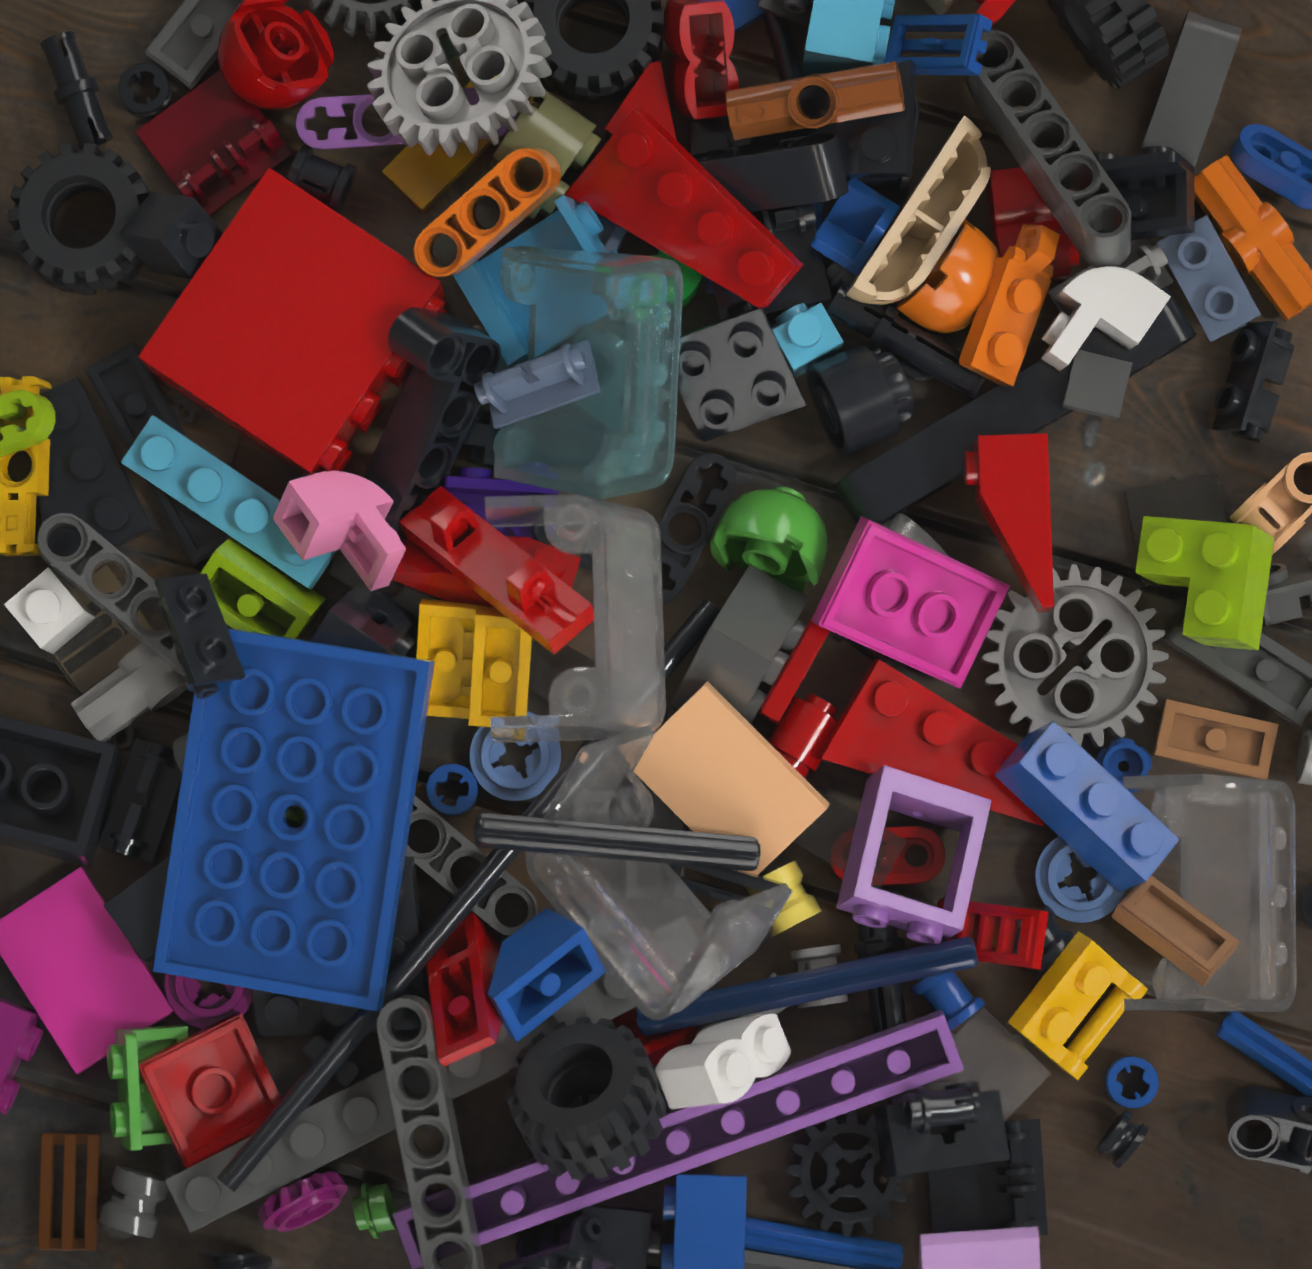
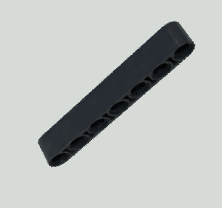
(936, 454)

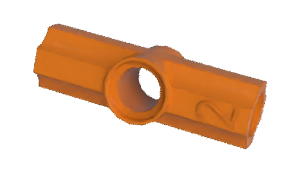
(1255, 237)

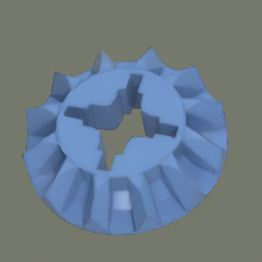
(506, 781)
(1070, 902)

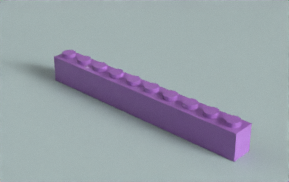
(700, 1134)

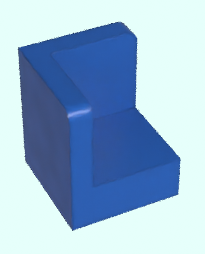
(854, 226)

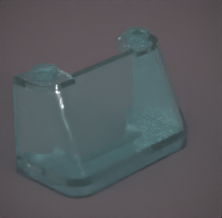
(633, 320)

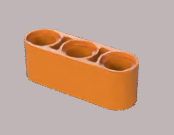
(460, 218)

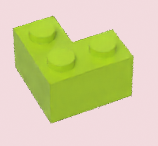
(1224, 573)

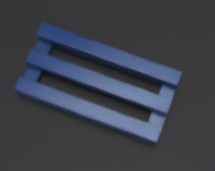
(968, 48)

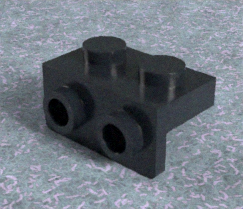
(1157, 190)

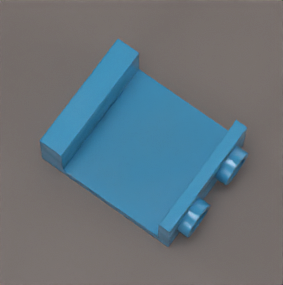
(508, 322)

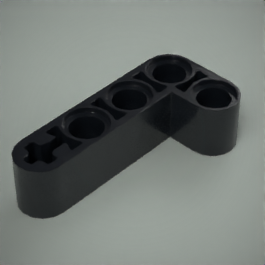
(432, 408)

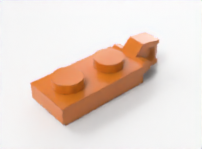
(1011, 307)

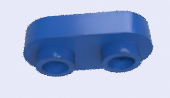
(1275, 162)

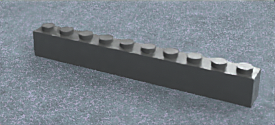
(365, 1114)

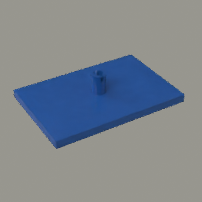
(249, 883)

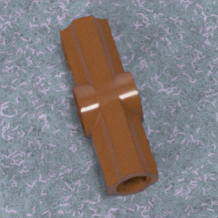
(778, 105)

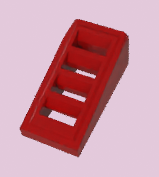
(999, 923)

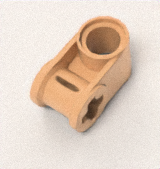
(1279, 503)

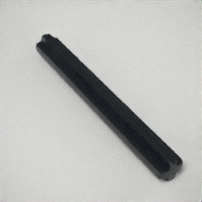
(616, 842)

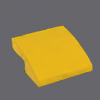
(478, 661)

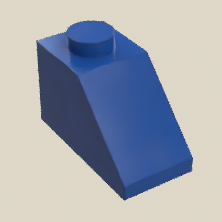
(541, 971)

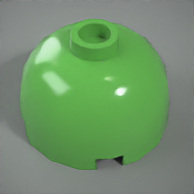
(775, 535)

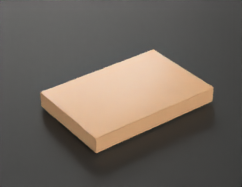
(728, 776)

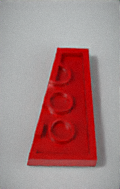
(676, 205)
(920, 733)

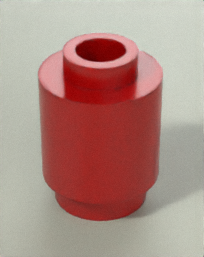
(804, 732)

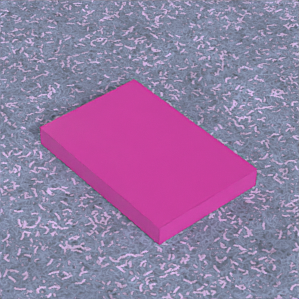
(910, 602)
(79, 969)

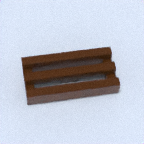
(47, 1191)

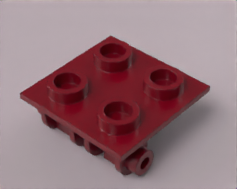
(213, 143)

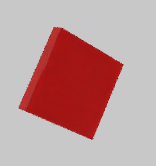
(210, 1089)

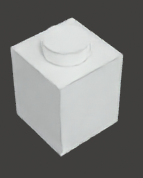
(50, 610)

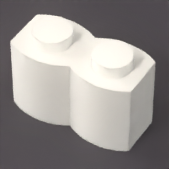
(723, 1061)

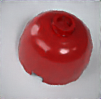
(274, 54)

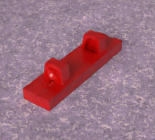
(498, 570)

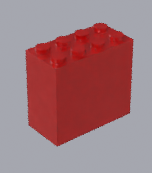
(292, 327)

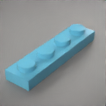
(219, 496)

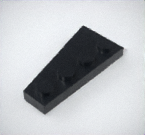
(869, 145)

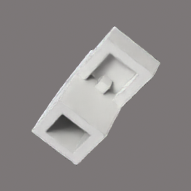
(1103, 298)

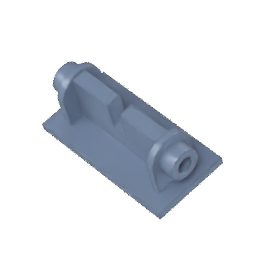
(1209, 280)
(539, 384)

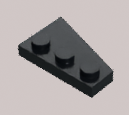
(87, 476)

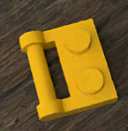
(1067, 996)

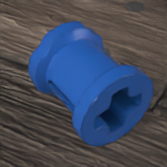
(950, 995)

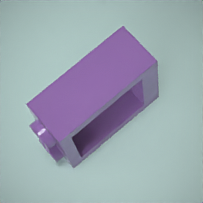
(928, 802)

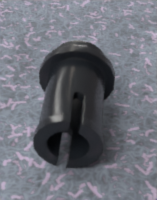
(939, 1108)

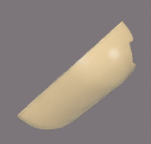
(926, 220)

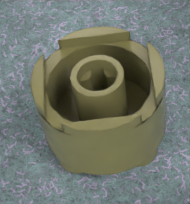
(553, 129)

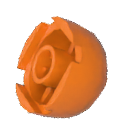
(955, 284)

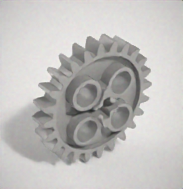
(412, 91)
(1110, 693)

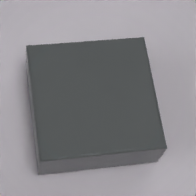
(1097, 385)

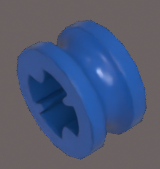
(441, 776)
(1114, 1088)

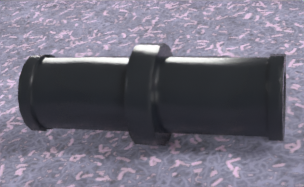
(76, 90)

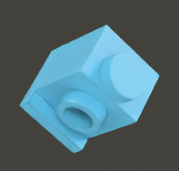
(806, 336)

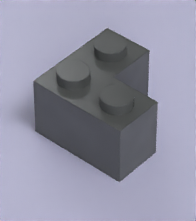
(746, 643)

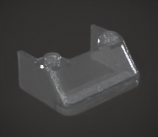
(629, 669)
(1240, 875)
(639, 913)

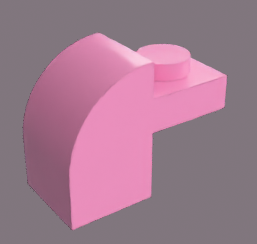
(346, 514)

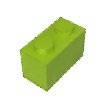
(258, 594)

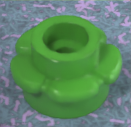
(374, 1209)

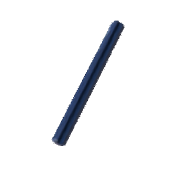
(817, 984)

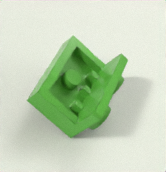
(134, 1115)

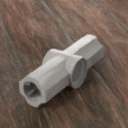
(127, 693)

